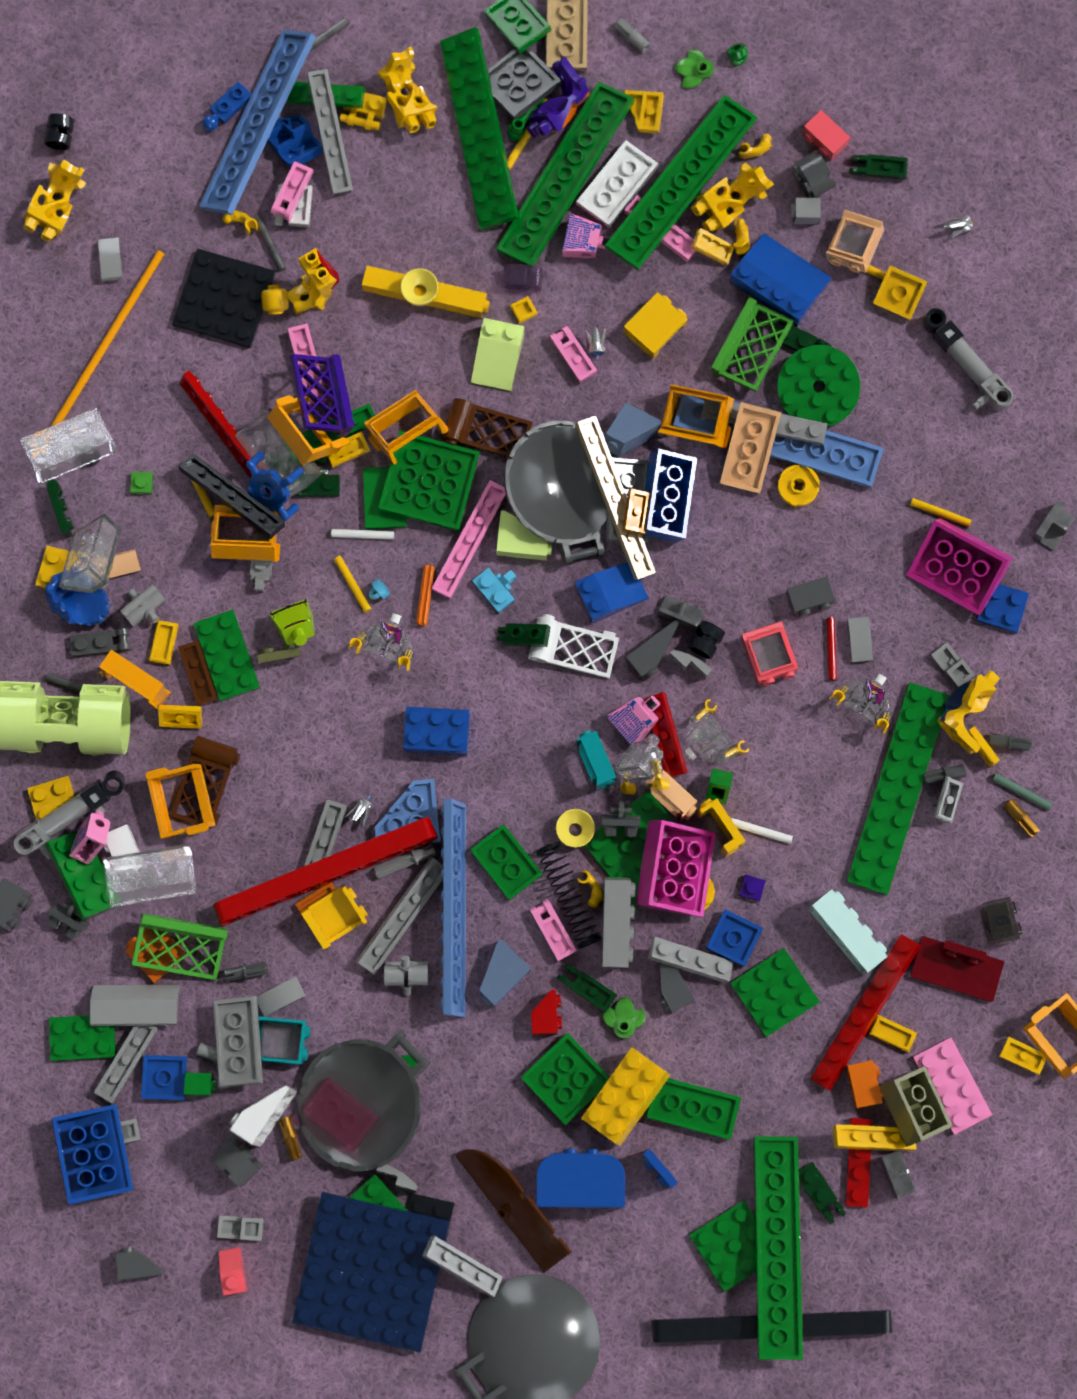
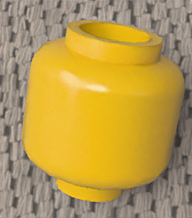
(275, 300)

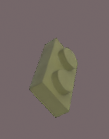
(270, 654)

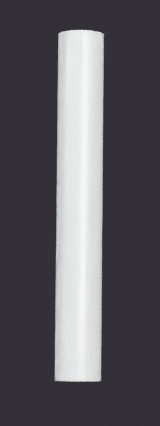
(364, 534)
(762, 831)

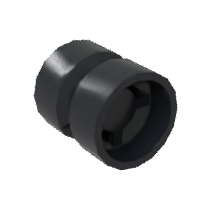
(59, 131)
(706, 640)

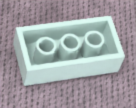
(848, 932)

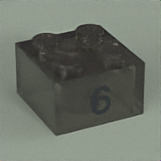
(1000, 922)

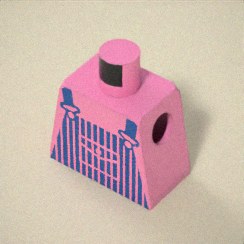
(583, 238)
(635, 718)
(95, 829)

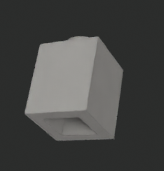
(806, 211)

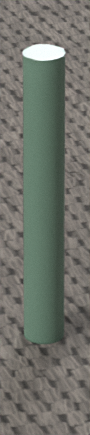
(1022, 791)

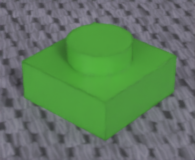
(141, 483)

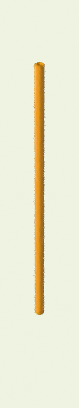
(108, 338)

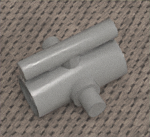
(143, 605)
(406, 974)

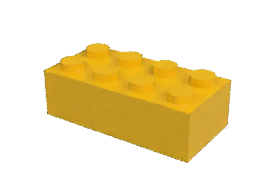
(625, 1096)

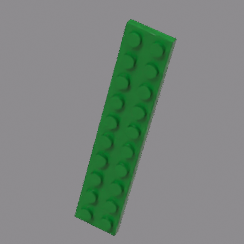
(479, 129)
(565, 174)
(681, 182)
(897, 789)
(778, 1248)

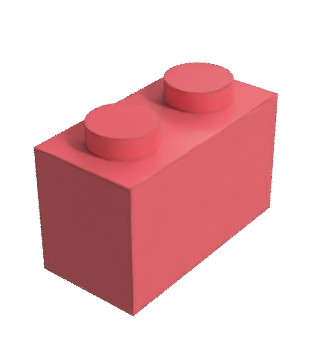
(825, 135)

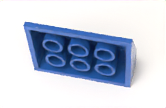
(779, 279)
(92, 1154)

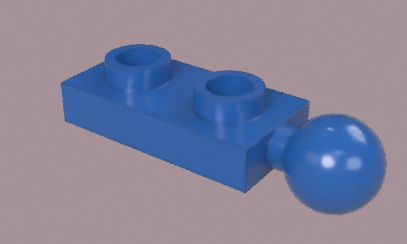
(227, 106)

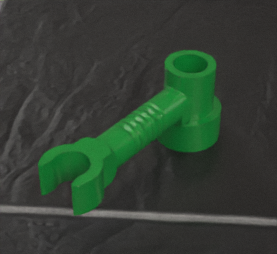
(516, 129)

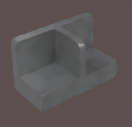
(1054, 526)
(685, 614)
(897, 1174)

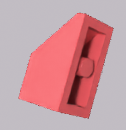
(232, 1271)

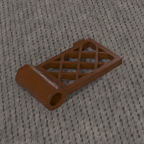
(461, 419)
(214, 755)

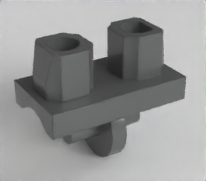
(629, 821)
(68, 915)

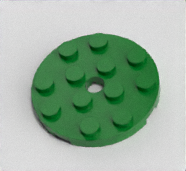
(824, 365)

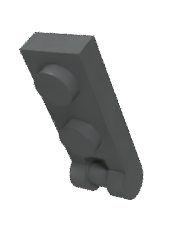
(99, 642)

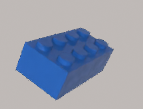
(670, 489)

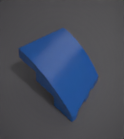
(294, 141)

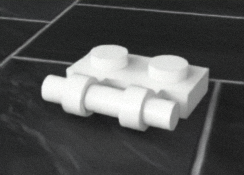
(302, 212)

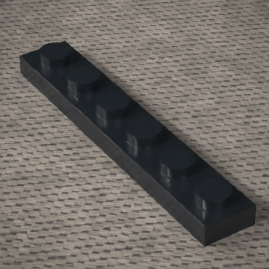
(232, 496)

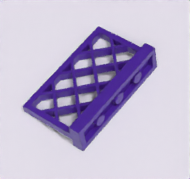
(336, 393)

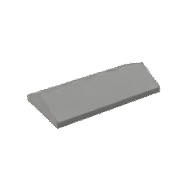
(134, 1005)

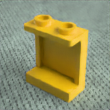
(655, 324)
(721, 817)
(334, 915)

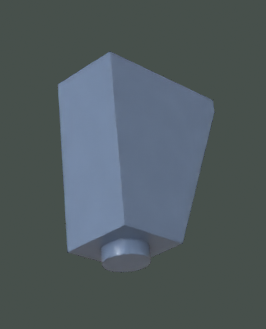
(630, 430)
(502, 975)

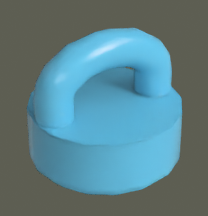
(381, 590)

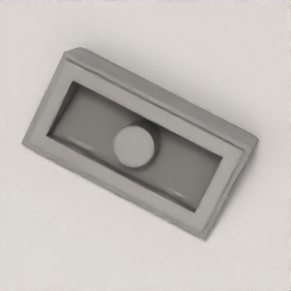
(948, 800)

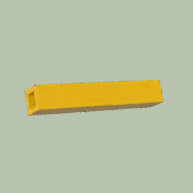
(448, 297)

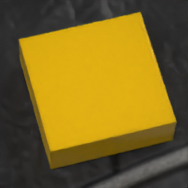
(523, 310)

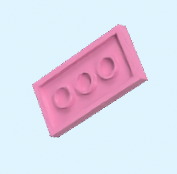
(954, 1085)

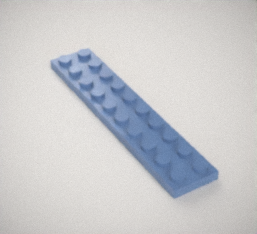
(257, 122)
(838, 457)
(454, 909)

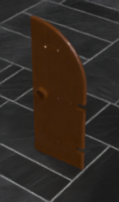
(514, 1208)

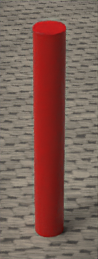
(831, 647)

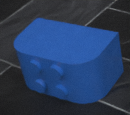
(581, 1180)

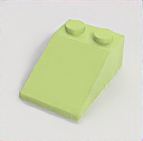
(497, 354)

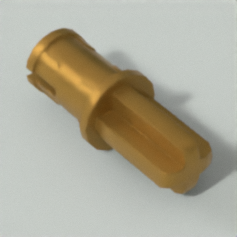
(1021, 818)
(290, 1138)

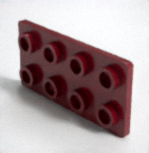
(957, 968)

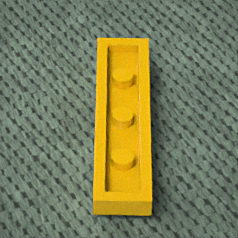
(869, 1138)

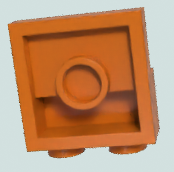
(156, 948)

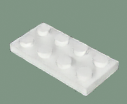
(617, 183)

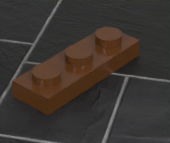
(198, 673)

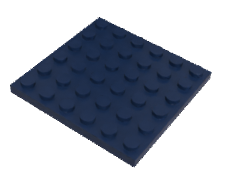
(369, 1272)

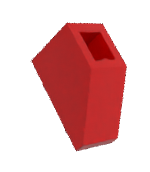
(545, 1017)

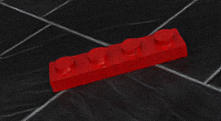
(665, 730)
(858, 1171)

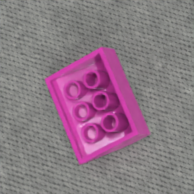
(959, 566)
(675, 868)

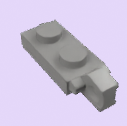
(260, 569)

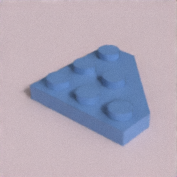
(414, 804)

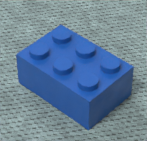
(436, 731)

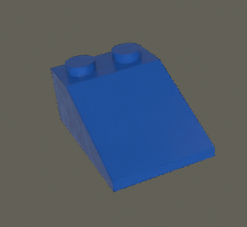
(609, 592)

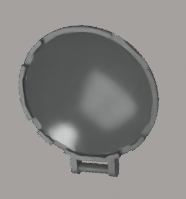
(555, 489)
(382, 1083)
(532, 1341)

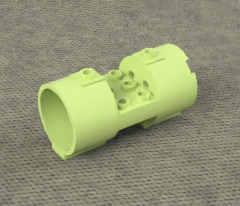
(94, 720)

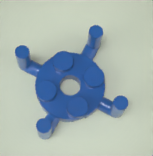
(278, 487)

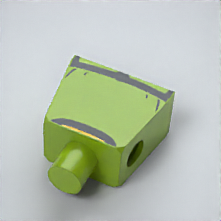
(294, 623)

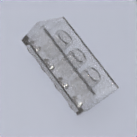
(262, 436)
(91, 556)

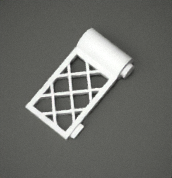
(547, 654)

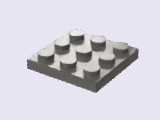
(521, 81)

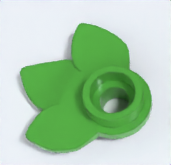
(691, 68)
(624, 1015)

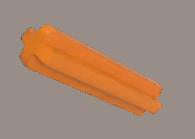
(425, 595)

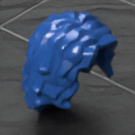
(77, 606)

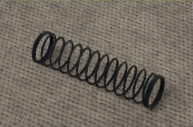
(591, 939)

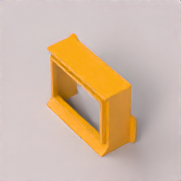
(395, 413)
(722, 430)
(294, 438)
(240, 549)
(134, 678)
(159, 803)
(1069, 1010)

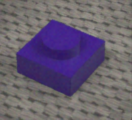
(752, 887)

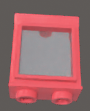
(769, 654)

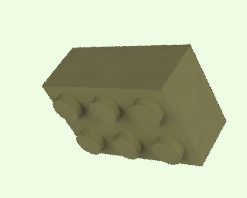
(916, 1106)

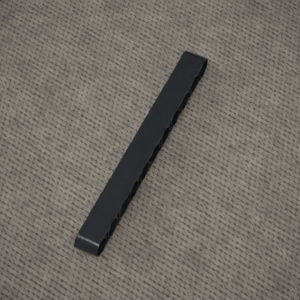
(746, 1326)

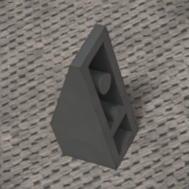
(649, 655)
(673, 989)

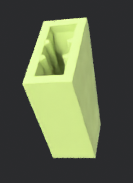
(518, 541)

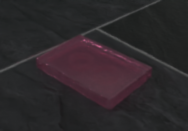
(341, 1114)

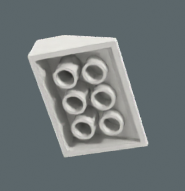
(259, 1119)

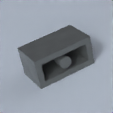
(810, 596)

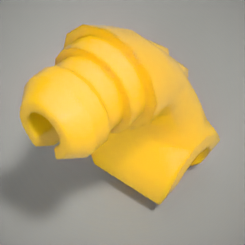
(763, 146)
(238, 216)
(742, 242)
(596, 893)

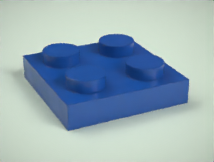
(1005, 608)
(734, 938)
(164, 1077)
(664, 1177)

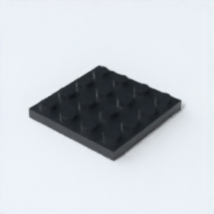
(223, 298)

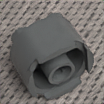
(814, 174)
(237, 1161)

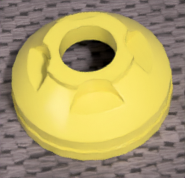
(416, 278)
(575, 816)

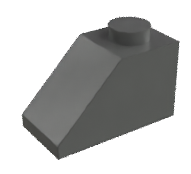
(135, 1264)

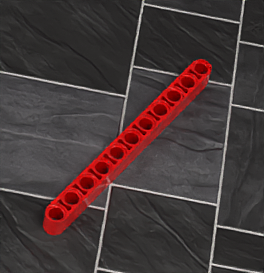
(325, 871)

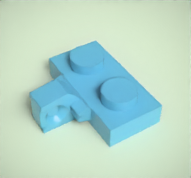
(496, 588)

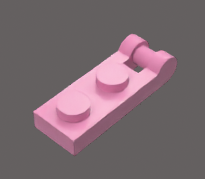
(292, 190)
(573, 354)
(553, 931)

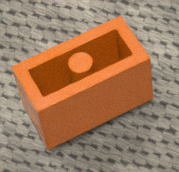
(864, 1084)

